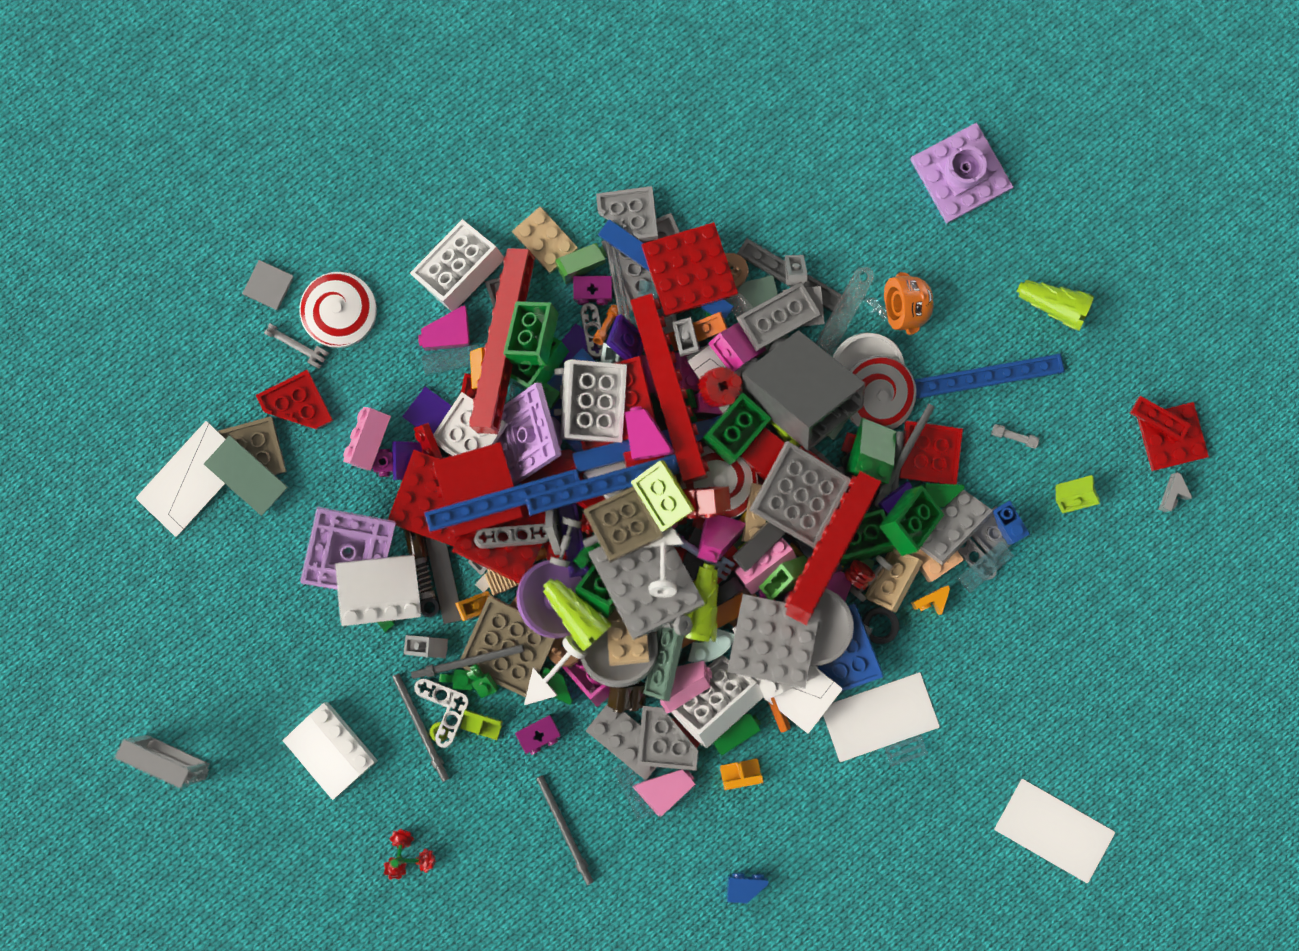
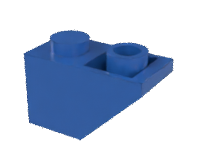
(1010, 523)
(743, 889)

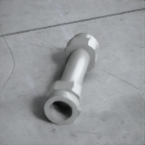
(1030, 441)

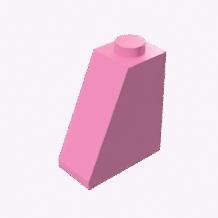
(688, 683)
(665, 790)

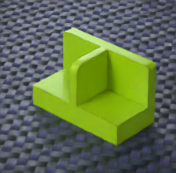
(1076, 494)
(481, 724)

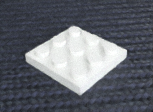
(456, 435)

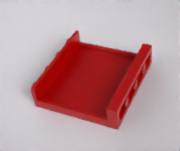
(472, 476)

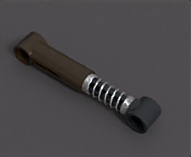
(417, 545)

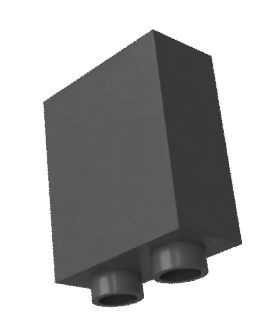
(803, 389)

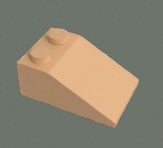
(932, 569)

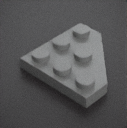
(631, 211)
(663, 742)

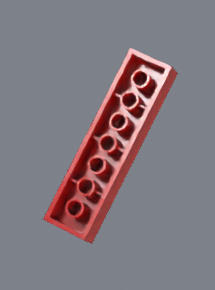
(831, 547)

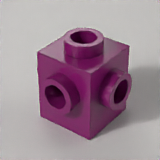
(383, 470)

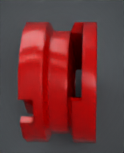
(859, 574)

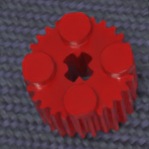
(729, 384)

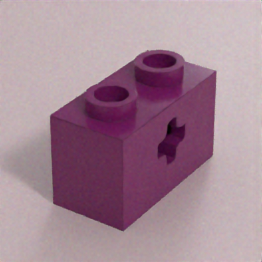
(582, 287)
(544, 725)

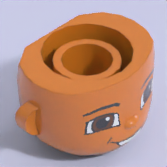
(908, 302)

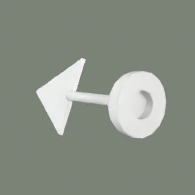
(662, 587)
(538, 687)

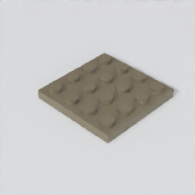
(501, 628)

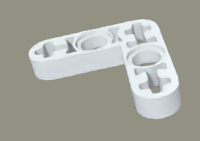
(449, 703)

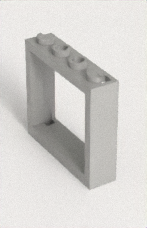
(162, 761)

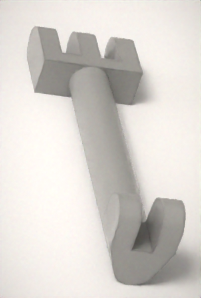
(273, 332)

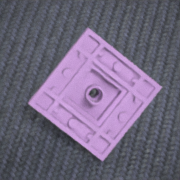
(956, 189)
(531, 434)
(338, 530)

